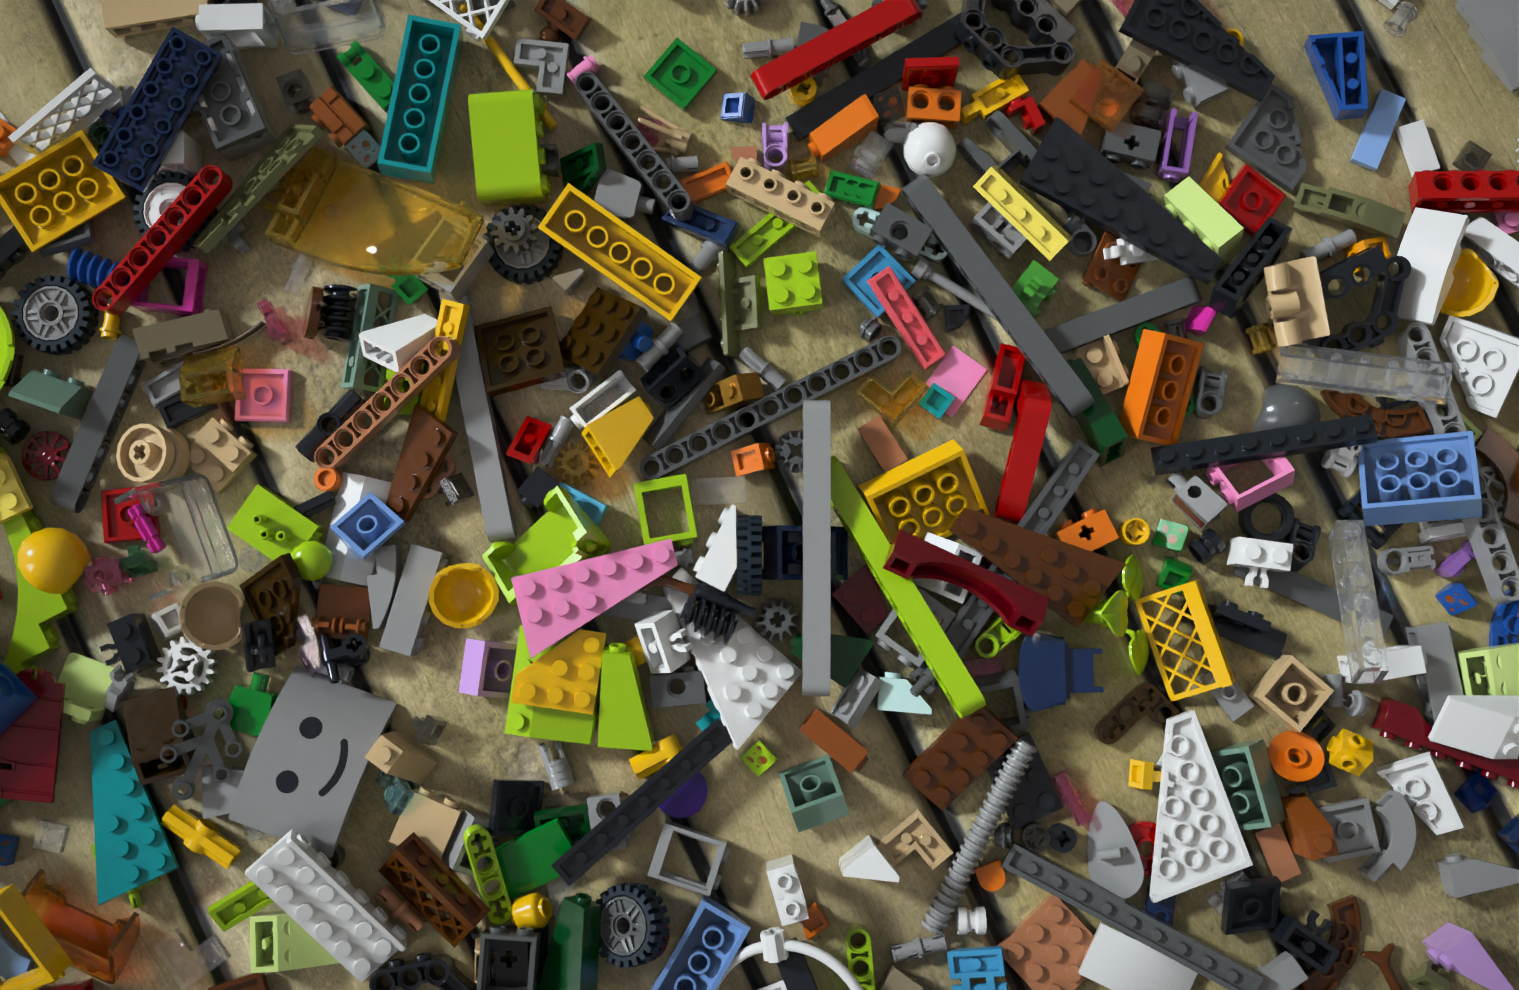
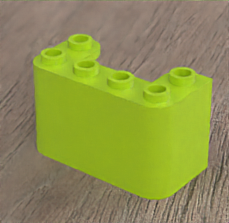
(508, 147)

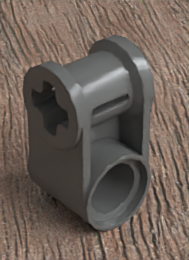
(1209, 386)

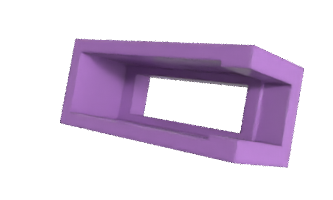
(1188, 126)

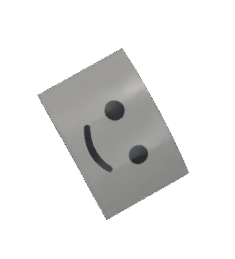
(310, 760)

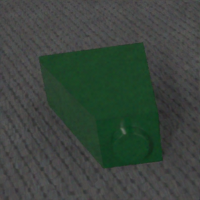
(846, 655)

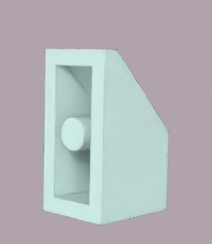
(896, 696)

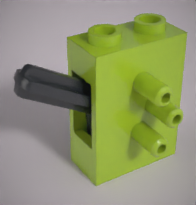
(275, 524)

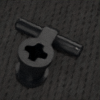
(333, 656)

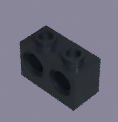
(669, 373)

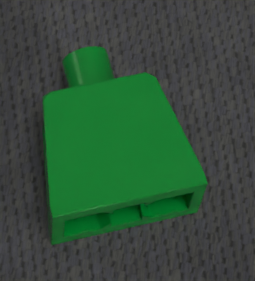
(251, 705)

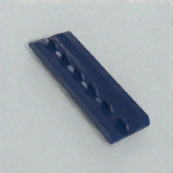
(158, 110)

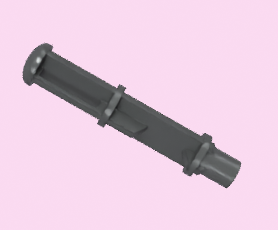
(836, 18)

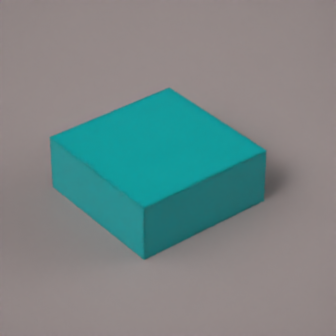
(936, 401)

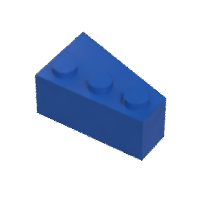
(1341, 71)

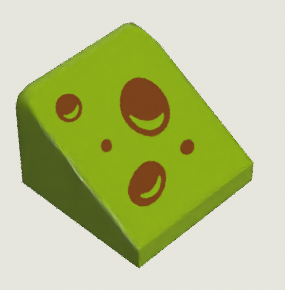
(759, 757)

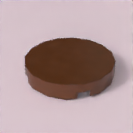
(312, 314)

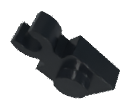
(1322, 781)

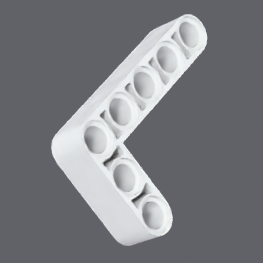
(1494, 247)

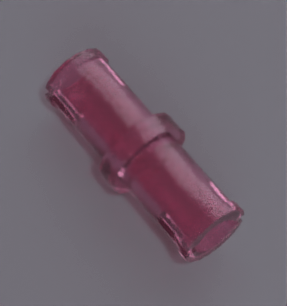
(1071, 798)

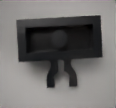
(133, 642)
(1306, 941)

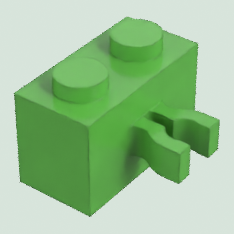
(1035, 286)

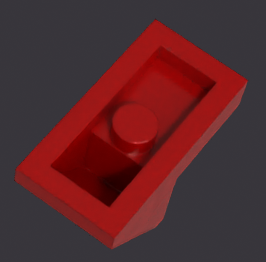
(529, 440)

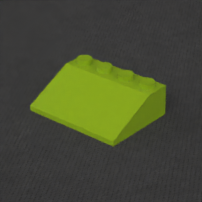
(547, 722)

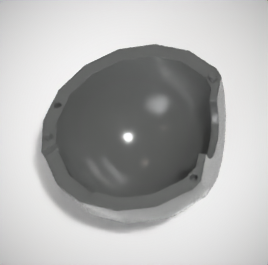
(1286, 407)

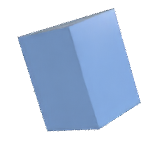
(367, 526)

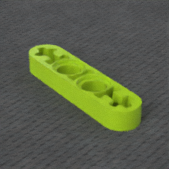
(490, 873)

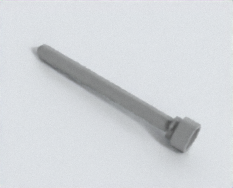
(925, 270)

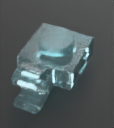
(396, 793)

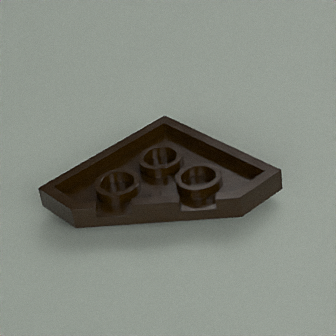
(275, 596)

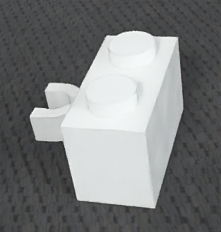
(1260, 557)
(663, 641)

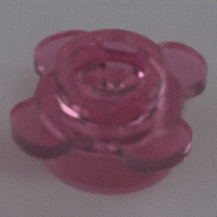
(652, 136)

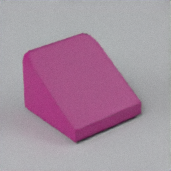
(1200, 320)

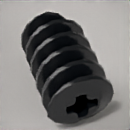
(336, 311)
(708, 618)

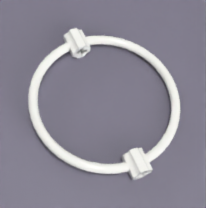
(776, 948)

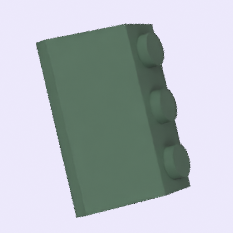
(1249, 784)

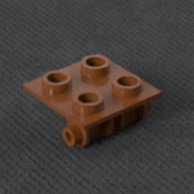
(1109, 274)
(342, 611)

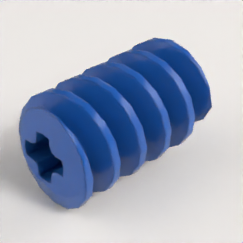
(90, 269)

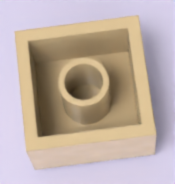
(1290, 693)

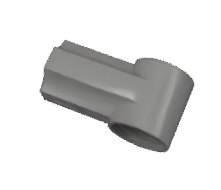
(570, 383)

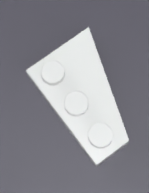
(1425, 791)

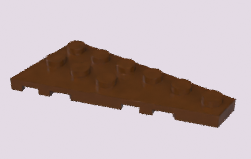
(1062, 572)

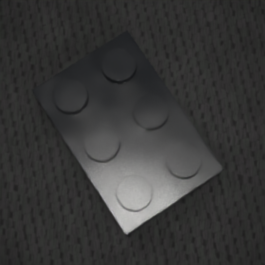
(1035, 793)

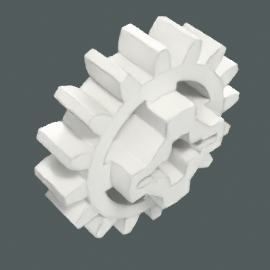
(194, 674)

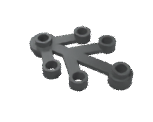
(203, 744)

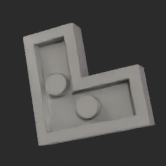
(549, 58)

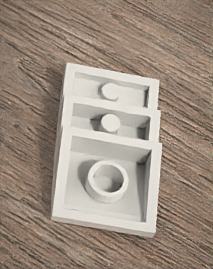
(1433, 250)
(1130, 965)

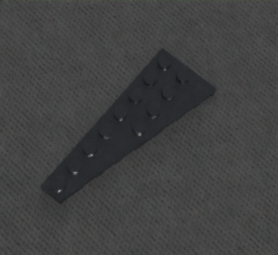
(1092, 187)

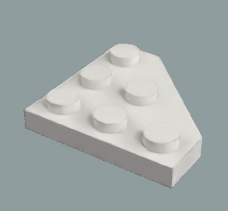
(1482, 362)

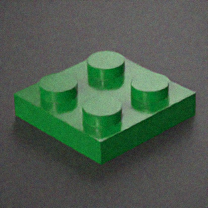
(680, 74)

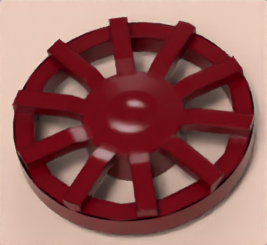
(45, 455)

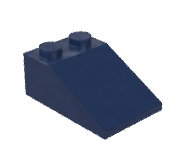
(784, 552)

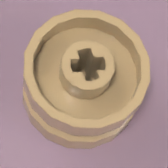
(152, 454)

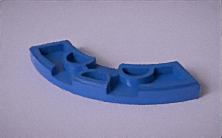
(1504, 624)

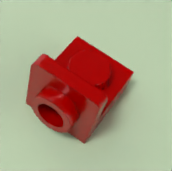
(1030, 114)

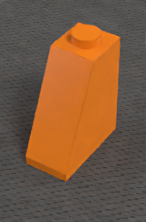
(843, 129)

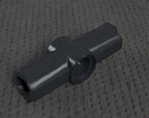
(341, 412)

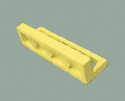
(1022, 212)

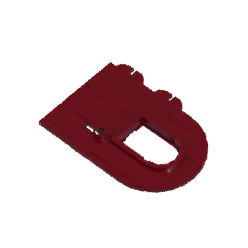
(34, 742)

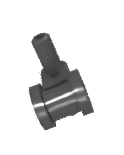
(925, 680)

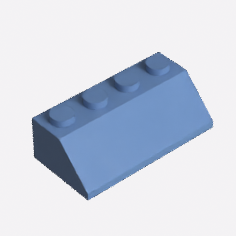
(703, 949)

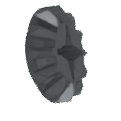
(783, 452)

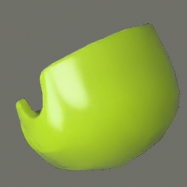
(313, 560)

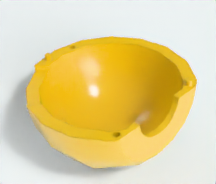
(1472, 287)
(53, 559)
(463, 595)

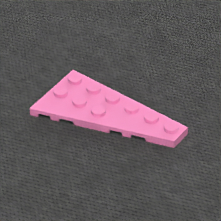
(573, 594)

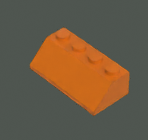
(1160, 387)

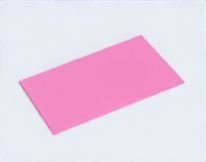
(957, 376)

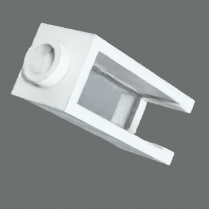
(603, 399)

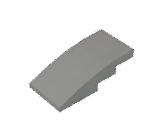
(1496, 31)

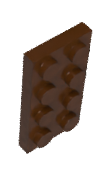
(959, 756)

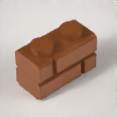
(338, 116)

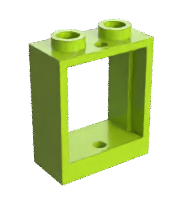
(665, 484)

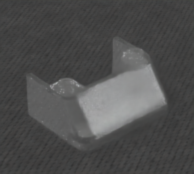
(327, 23)
(196, 527)

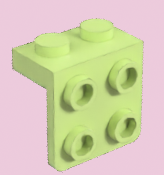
(85, 687)

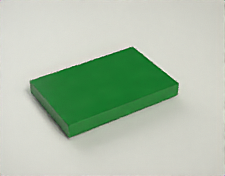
(529, 857)

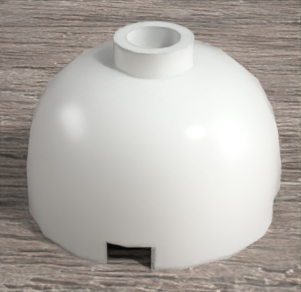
(929, 149)

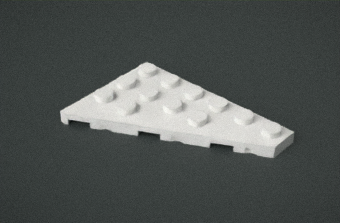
(1195, 822)

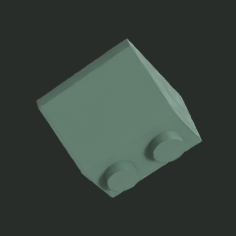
(52, 393)
(813, 793)

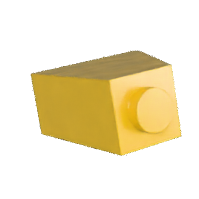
(617, 433)

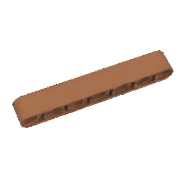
(375, 405)

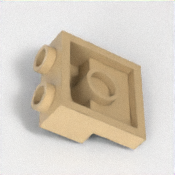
(220, 453)

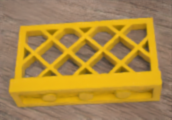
(1208, 639)

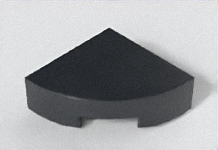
(955, 316)

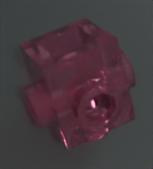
(105, 575)

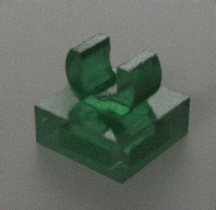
(138, 562)

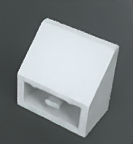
(944, 588)

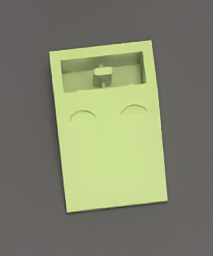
(1490, 670)
(282, 944)

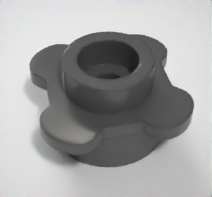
(1004, 836)

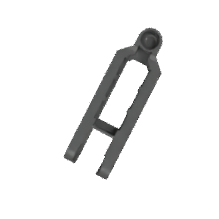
(1022, 153)

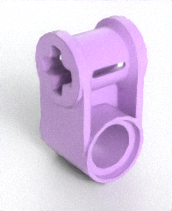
(775, 144)

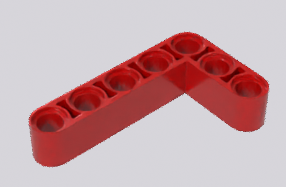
(1034, 411)

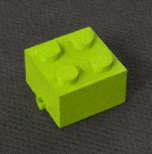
(793, 284)

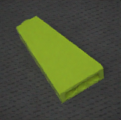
(623, 707)

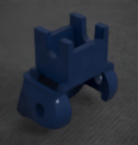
(1053, 670)

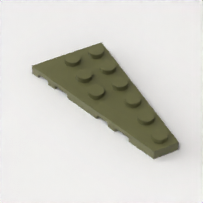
(262, 179)

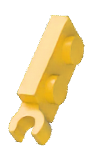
(993, 98)

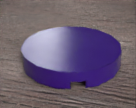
(687, 799)

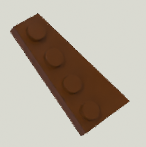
(420, 459)

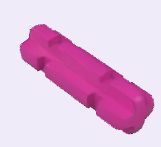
(146, 528)

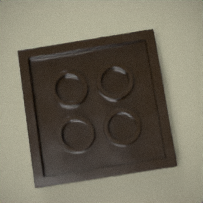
(601, 332)
(520, 351)

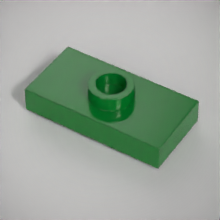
(852, 189)

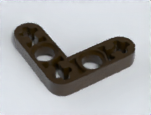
(1150, 708)

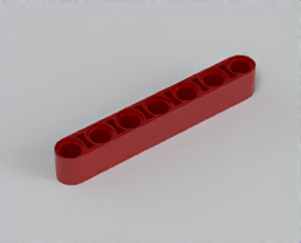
(834, 46)
(150, 246)

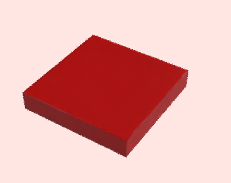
(929, 71)
(1251, 199)
(117, 523)

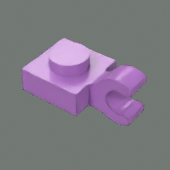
(1456, 561)

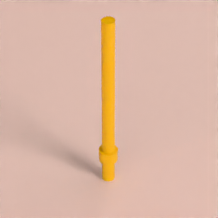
(510, 68)

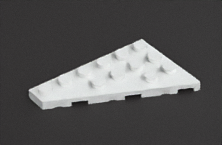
(741, 677)

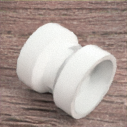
(968, 920)

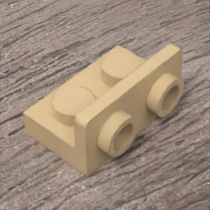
(1104, 364)

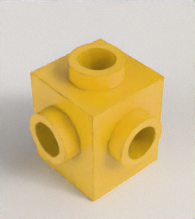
(1350, 752)

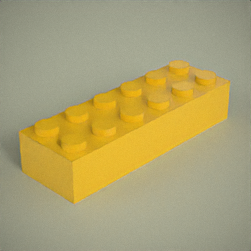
(619, 253)

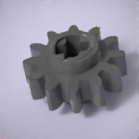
(523, 236)

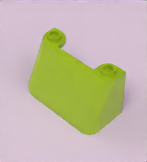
(555, 540)

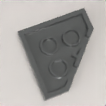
(1271, 140)

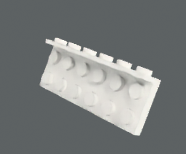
(327, 905)

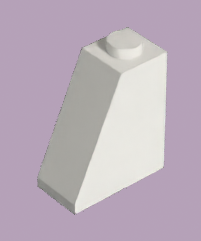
(397, 342)

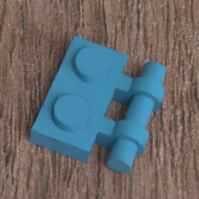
(977, 963)

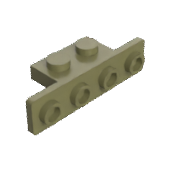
(739, 304)

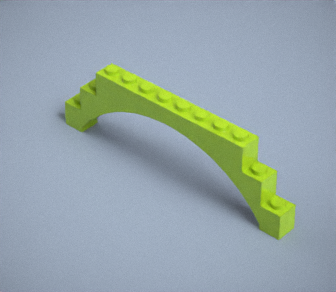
(36, 609)

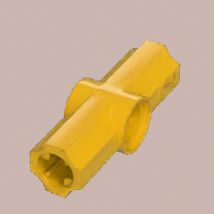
(201, 836)

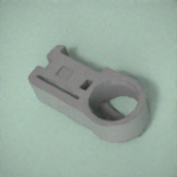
(1408, 559)

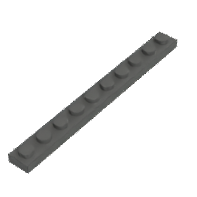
(1038, 519)
(1130, 919)

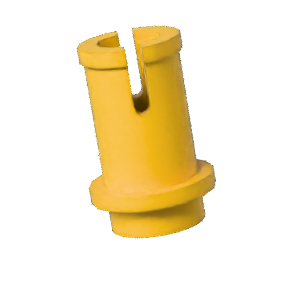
(110, 327)

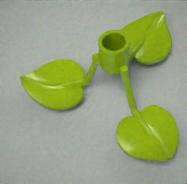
(1113, 613)

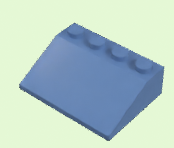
(1420, 479)

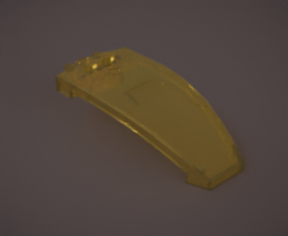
(368, 220)

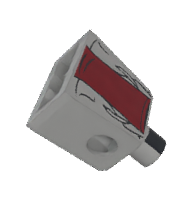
(1203, 507)

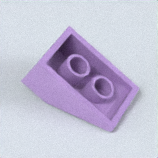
(1462, 953)

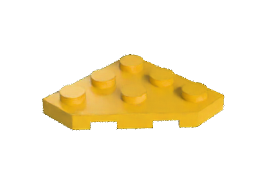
(564, 675)

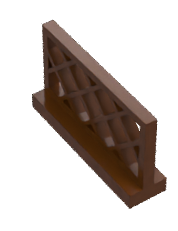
(435, 877)

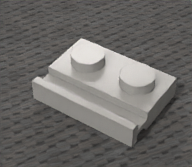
(856, 697)

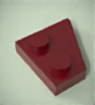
(862, 599)

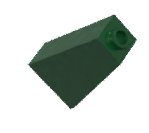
(1099, 421)
(574, 946)

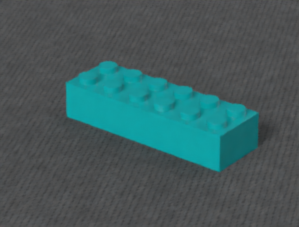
(420, 99)

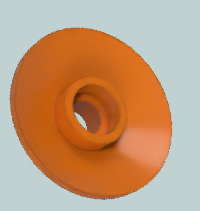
(1303, 748)

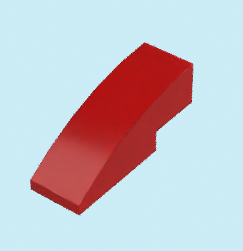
(1002, 388)

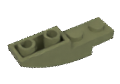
(1349, 209)

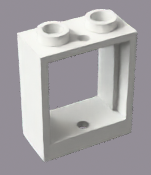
(245, 24)
(1402, 662)
(787, 890)

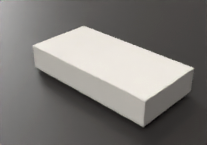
(1417, 147)

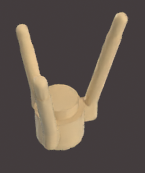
(677, 138)

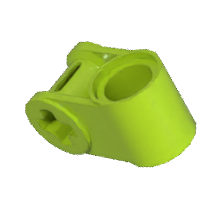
(997, 634)

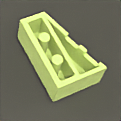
(1205, 219)

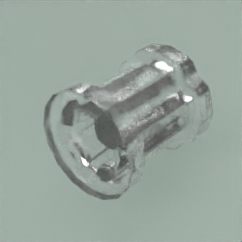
(1400, 20)

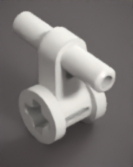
(1342, 459)

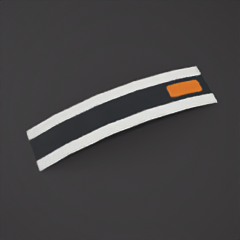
(254, 330)

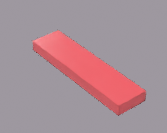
(906, 317)

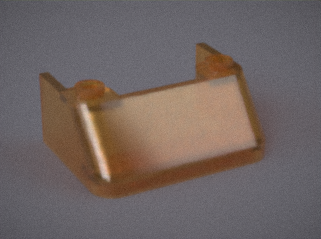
(89, 941)

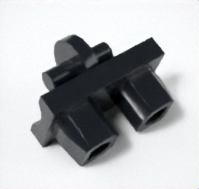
(258, 645)

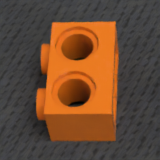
(933, 111)

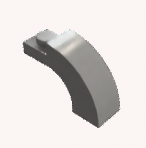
(1397, 836)

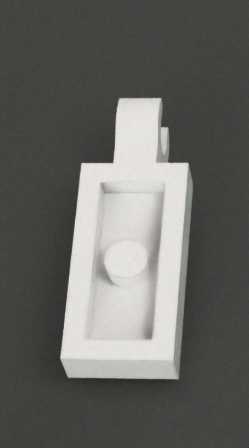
(1127, 253)

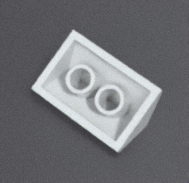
(867, 862)

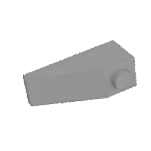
(1468, 875)

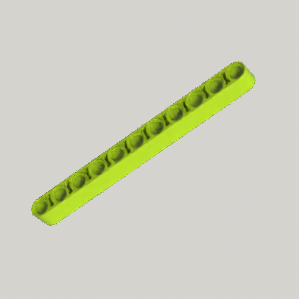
(903, 596)

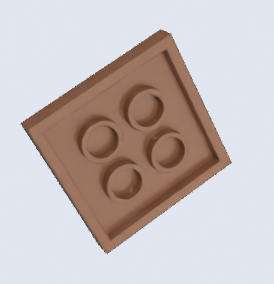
(1048, 947)

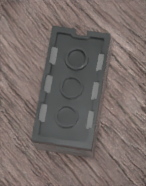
(233, 105)

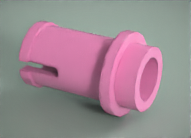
(587, 65)

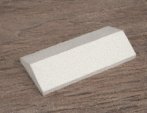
(352, 490)

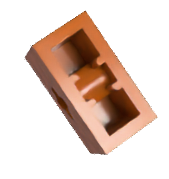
(1099, 527)

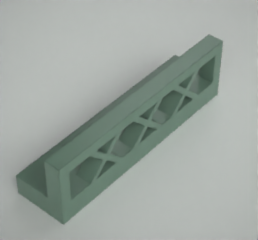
(363, 319)

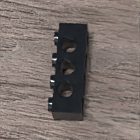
(1247, 268)

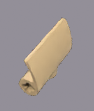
(1296, 301)

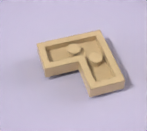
(915, 834)

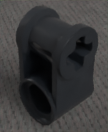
(1304, 541)

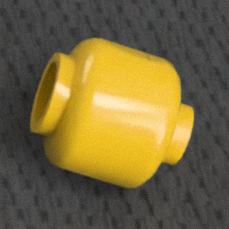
(531, 911)

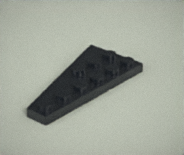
(1196, 39)

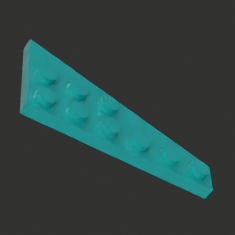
(127, 829)

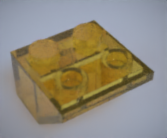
(212, 377)

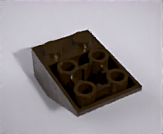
(149, 729)

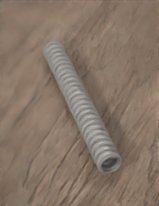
(978, 837)

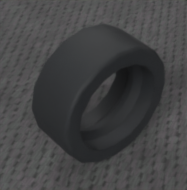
(1286, 525)

